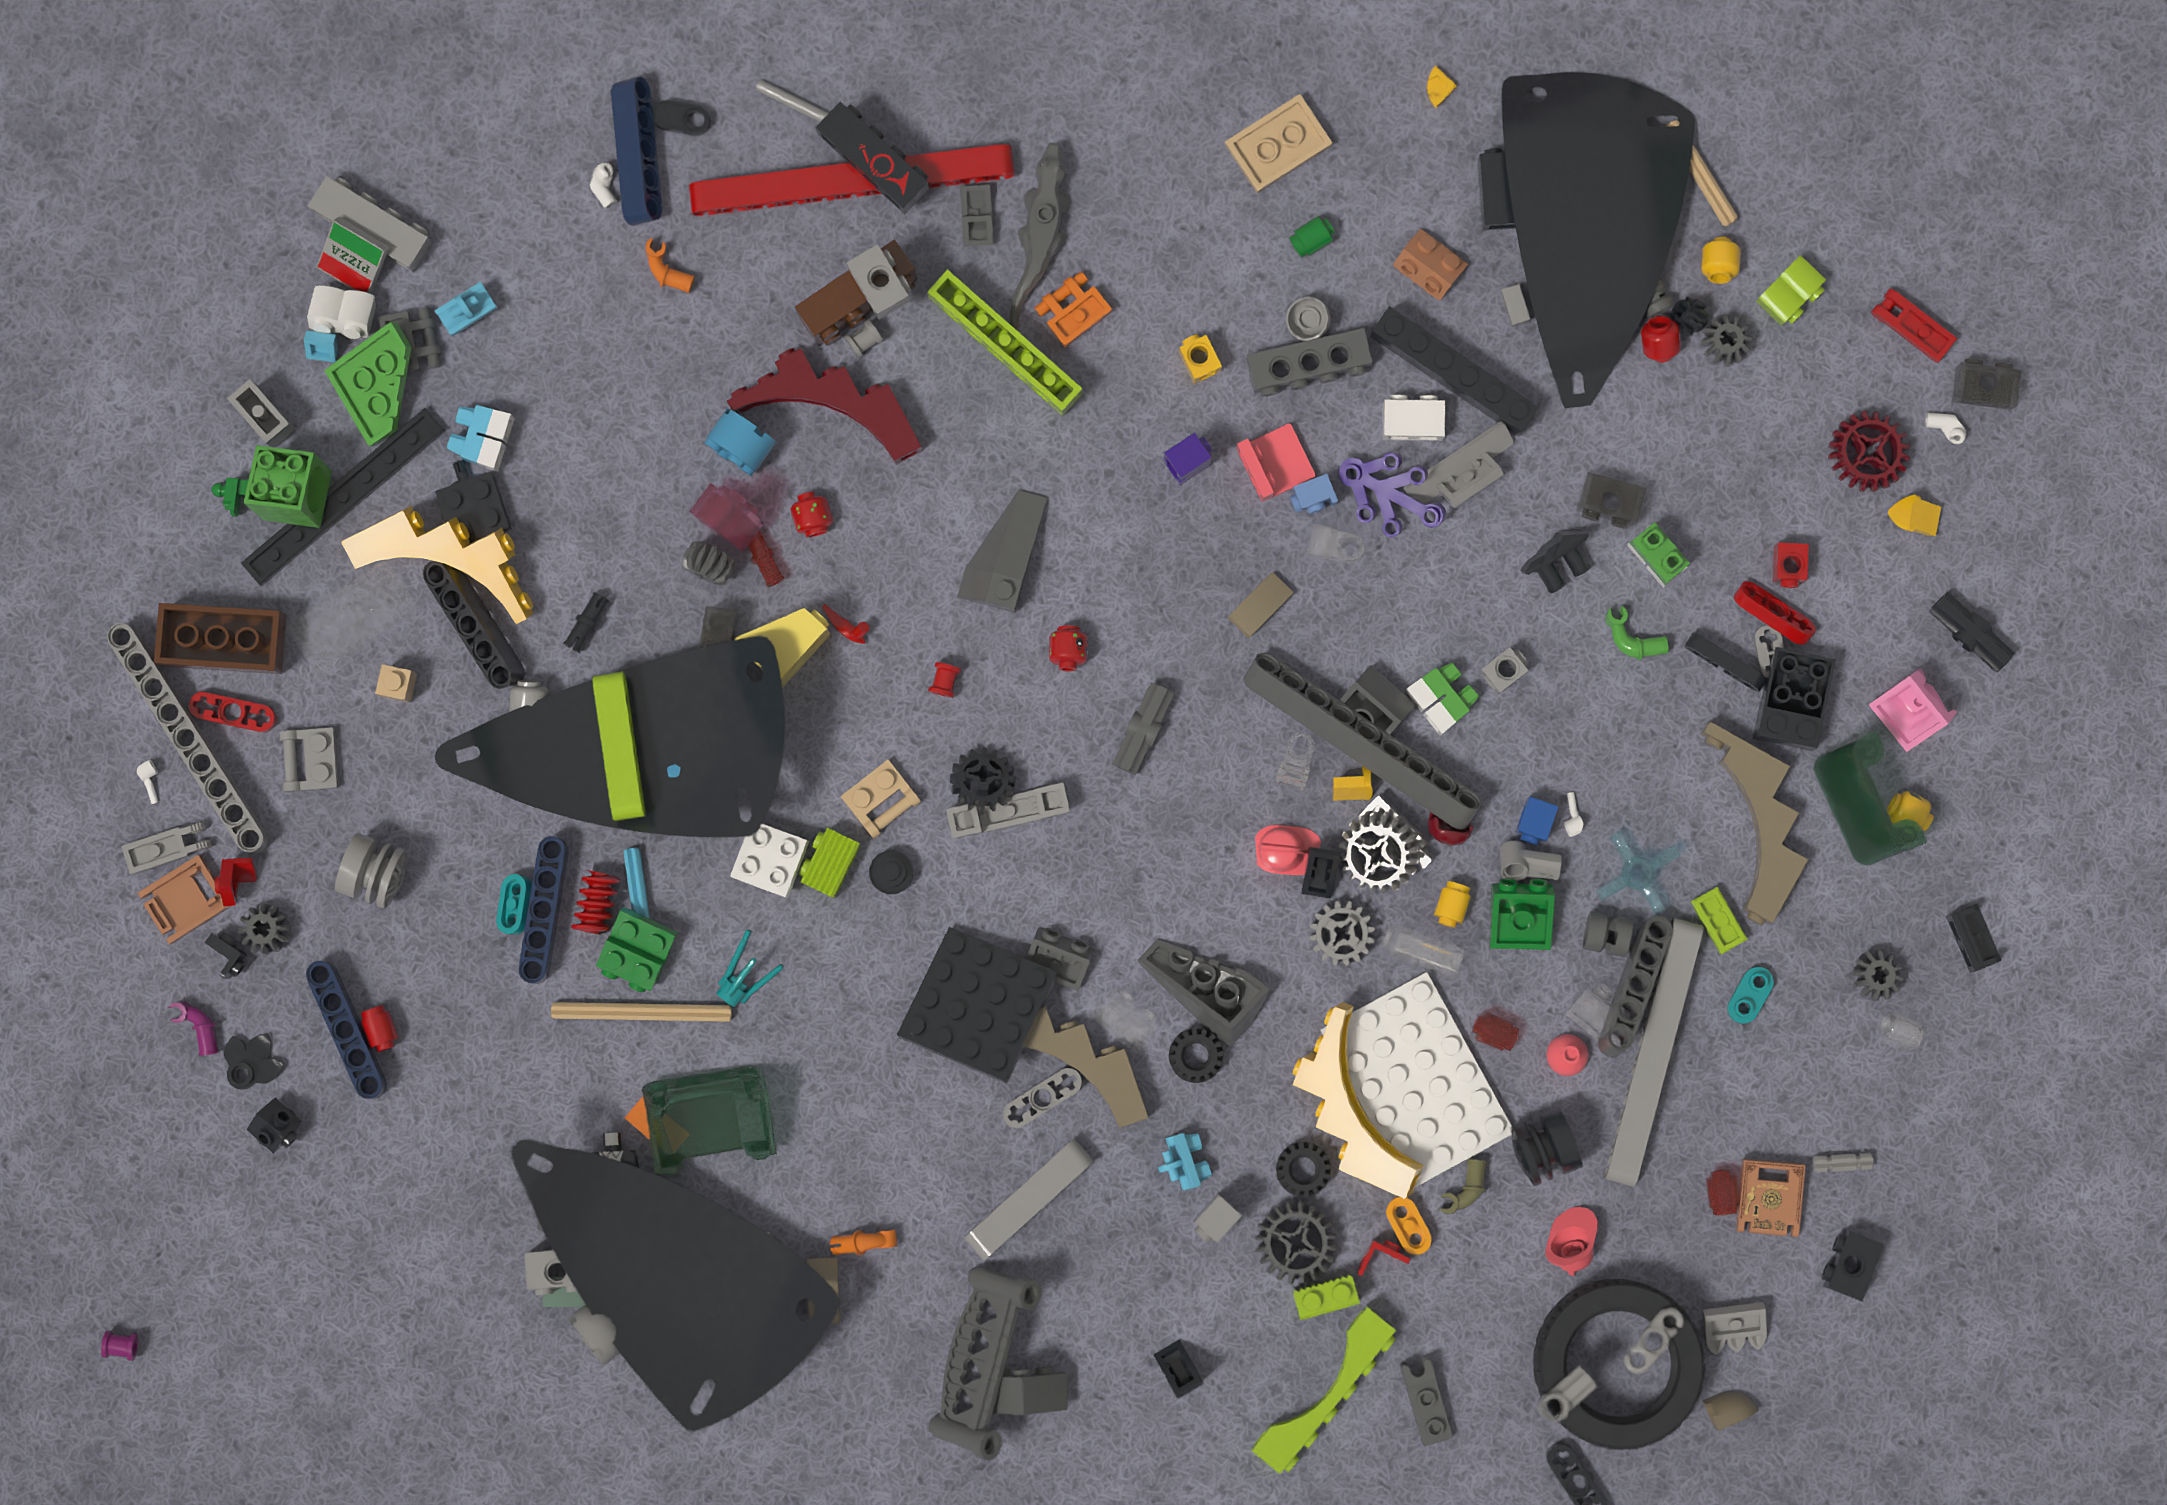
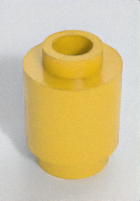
(1452, 904)

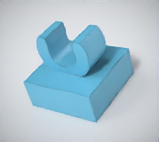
(321, 346)

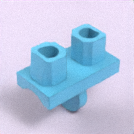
(466, 309)
(1180, 1162)

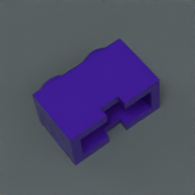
(1188, 458)

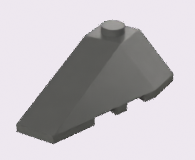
(1002, 560)
(1214, 994)

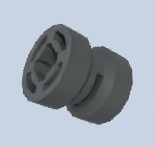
(1659, 302)

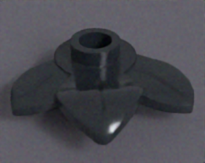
(253, 1057)

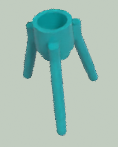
(733, 989)

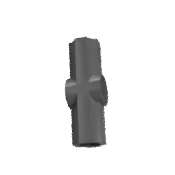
(1143, 728)

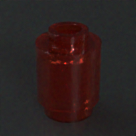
(1495, 1032)
(1722, 1192)

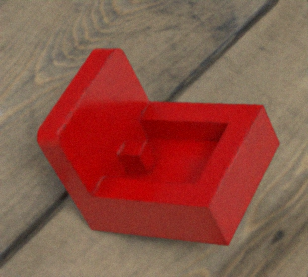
(231, 874)

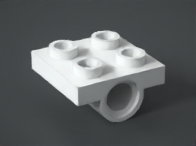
(770, 860)

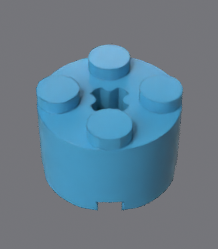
(739, 442)

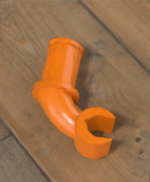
(664, 274)
(862, 1242)

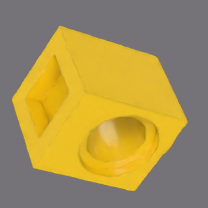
(1204, 370)

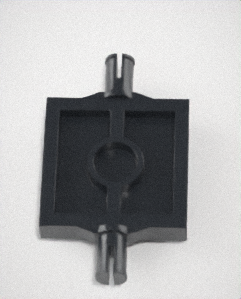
(474, 503)

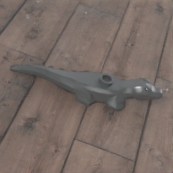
(1043, 232)

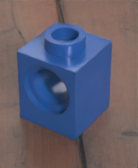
(1536, 820)

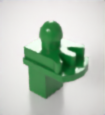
(232, 493)

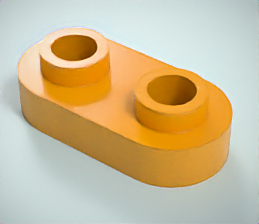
(1409, 1224)

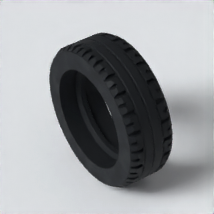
(1685, 1354)

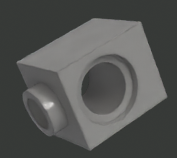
(1495, 679)

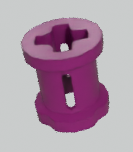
(119, 1345)

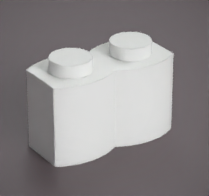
(341, 312)

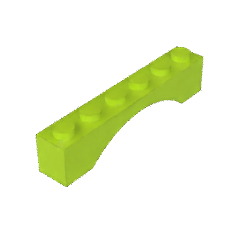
(1284, 1439)

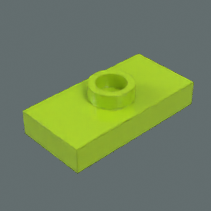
(1718, 920)

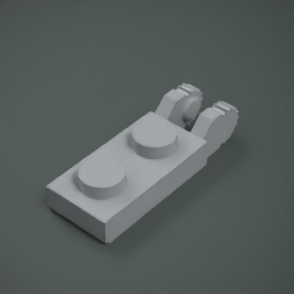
(162, 848)

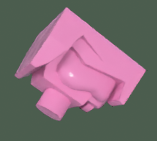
(1912, 710)

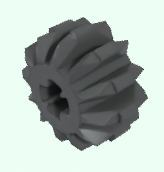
(1726, 351)
(708, 563)
(266, 917)
(1868, 970)

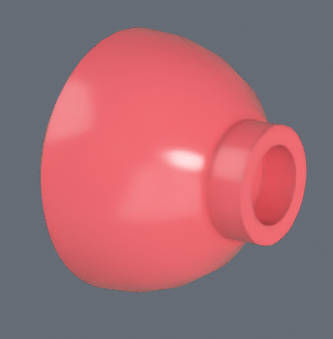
(1567, 1055)

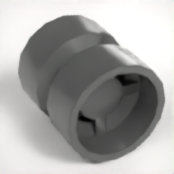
(1597, 932)

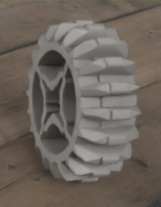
(1389, 855)

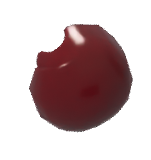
(1446, 833)

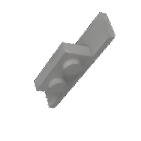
(1465, 470)

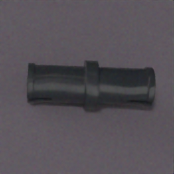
(586, 622)

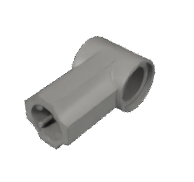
(1519, 862)
(1568, 1393)

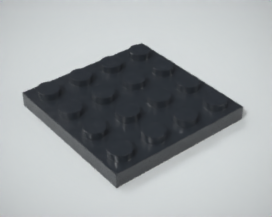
(978, 1005)

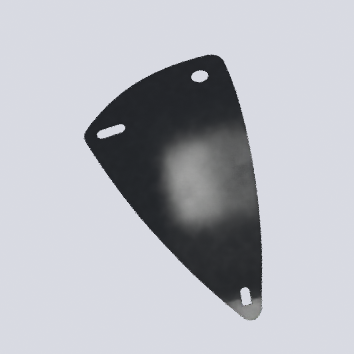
(1592, 211)

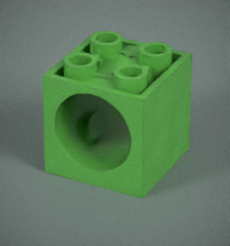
(288, 486)

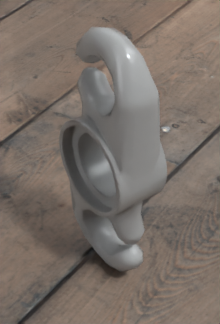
(1649, 1355)

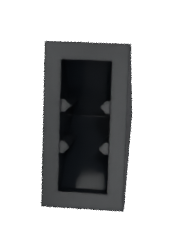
(1320, 872)
(1178, 1369)

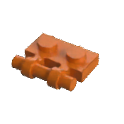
(1078, 316)

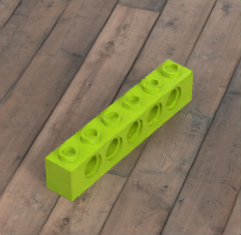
(1005, 342)

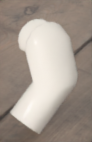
(600, 184)
(1948, 424)

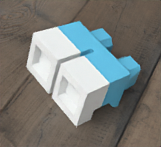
(486, 423)

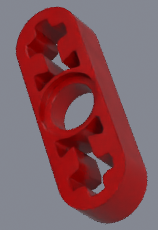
(1787, 622)
(212, 699)

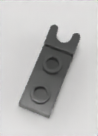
(1426, 1403)

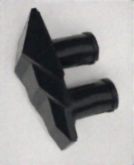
(1561, 544)

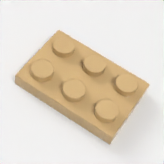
(1278, 143)

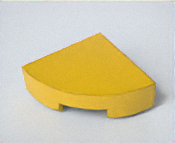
(1439, 86)

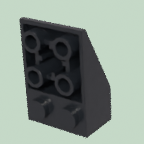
(1794, 699)

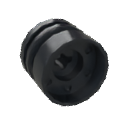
(1546, 1147)

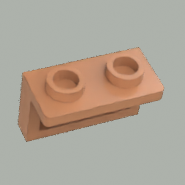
(1430, 264)

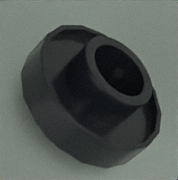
(891, 872)

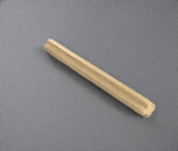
(628, 1011)

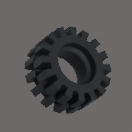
(1214, 1060)
(1322, 1169)

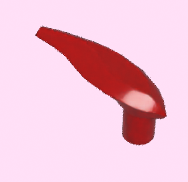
(853, 633)

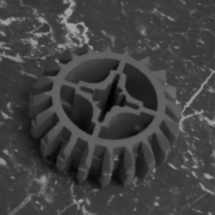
(1284, 1266)

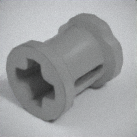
(863, 338)

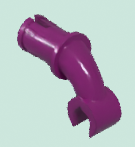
(203, 1025)

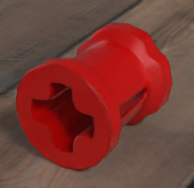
(944, 680)

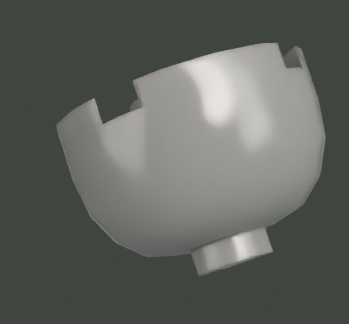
(596, 1333)

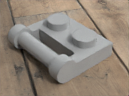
(319, 759)

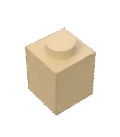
(396, 683)

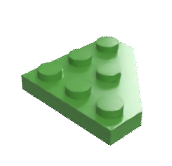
(373, 382)

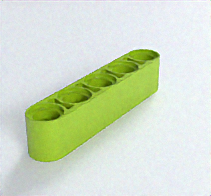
(618, 746)

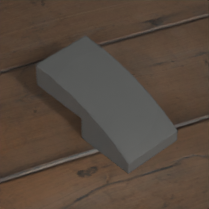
(976, 215)

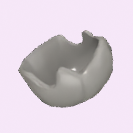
(1311, 314)

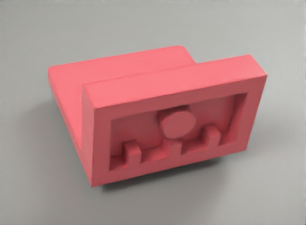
(1275, 462)

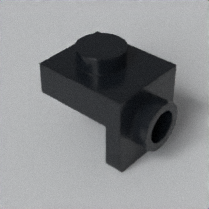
(227, 947)

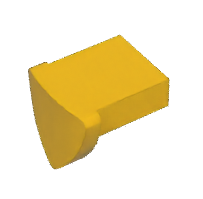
(1916, 515)
(1353, 787)

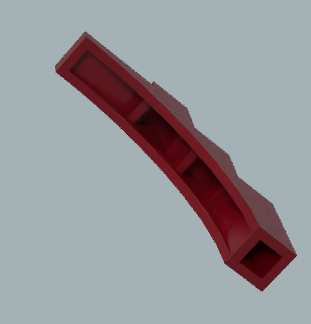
(796, 382)

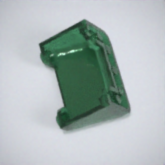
(1858, 804)
(708, 1116)

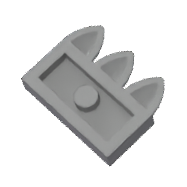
(1735, 1325)

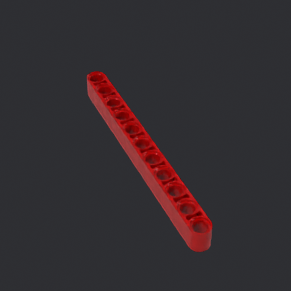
(843, 181)

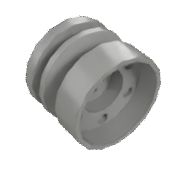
(366, 869)

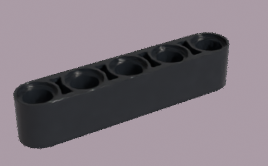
(486, 628)

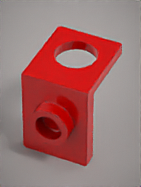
(1387, 1247)

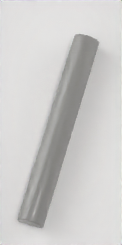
(790, 100)

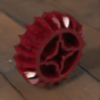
(1888, 434)

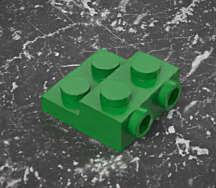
(1521, 915)
(636, 950)

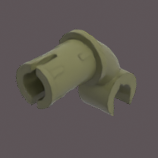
(1472, 1189)

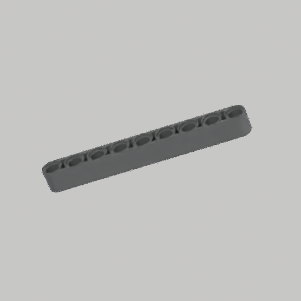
(1362, 740)

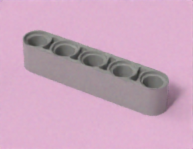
(1029, 1199)

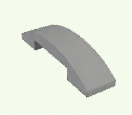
(1019, 810)

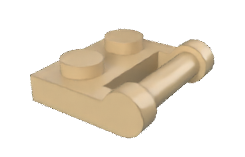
(873, 791)

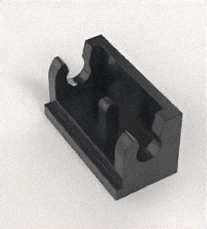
(1973, 938)

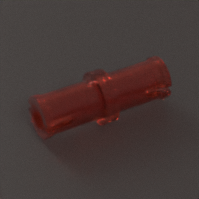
(764, 559)

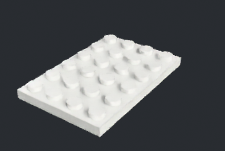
(1421, 1079)

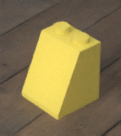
(794, 639)

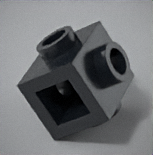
(275, 1126)

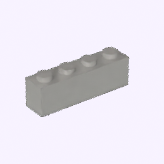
(405, 243)

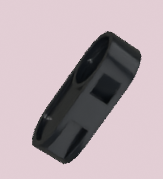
(674, 117)

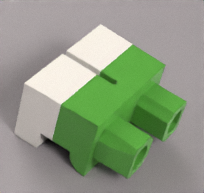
(1662, 555)
(1435, 685)

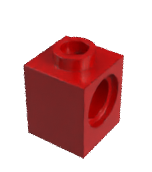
(1796, 552)

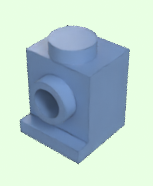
(1313, 495)

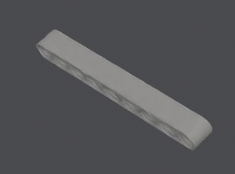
(175, 730)
(1654, 1055)

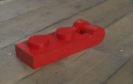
(1914, 326)

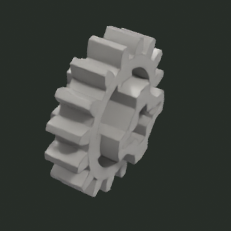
(1353, 942)

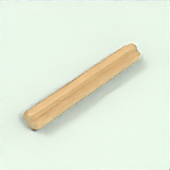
(1709, 186)

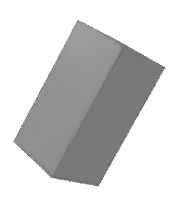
(1515, 305)

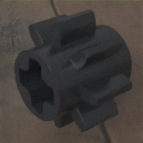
(1690, 315)

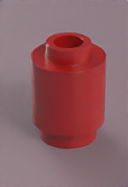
(379, 1028)

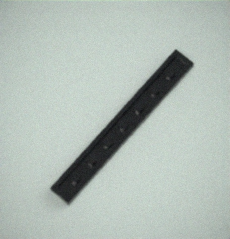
(345, 495)

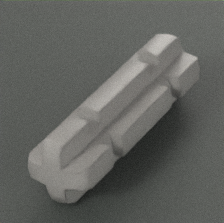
(1842, 1162)

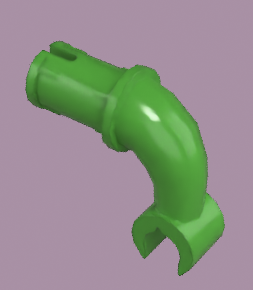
(1634, 646)

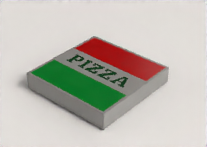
(352, 256)

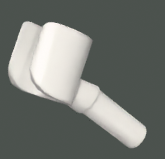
(145, 772)
(1575, 824)

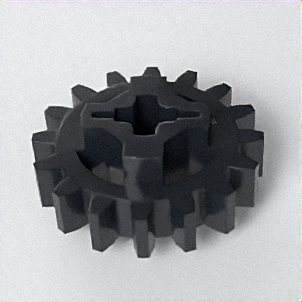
(988, 767)

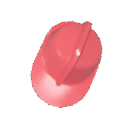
(1284, 848)
(1572, 1240)

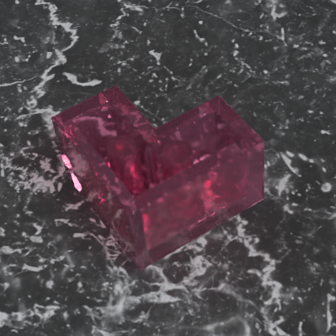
(727, 515)

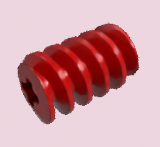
(595, 902)

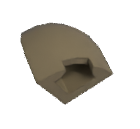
(1729, 1408)

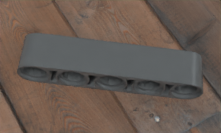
(1628, 998)

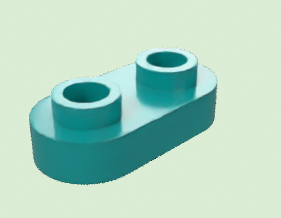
(513, 904)
(1749, 994)

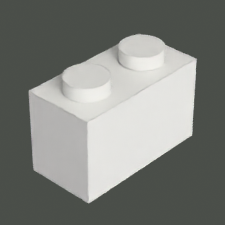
(1413, 418)

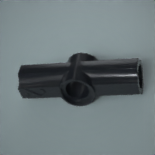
(1972, 632)

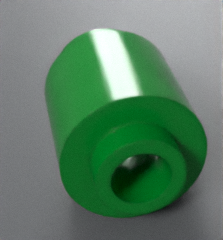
(1312, 236)

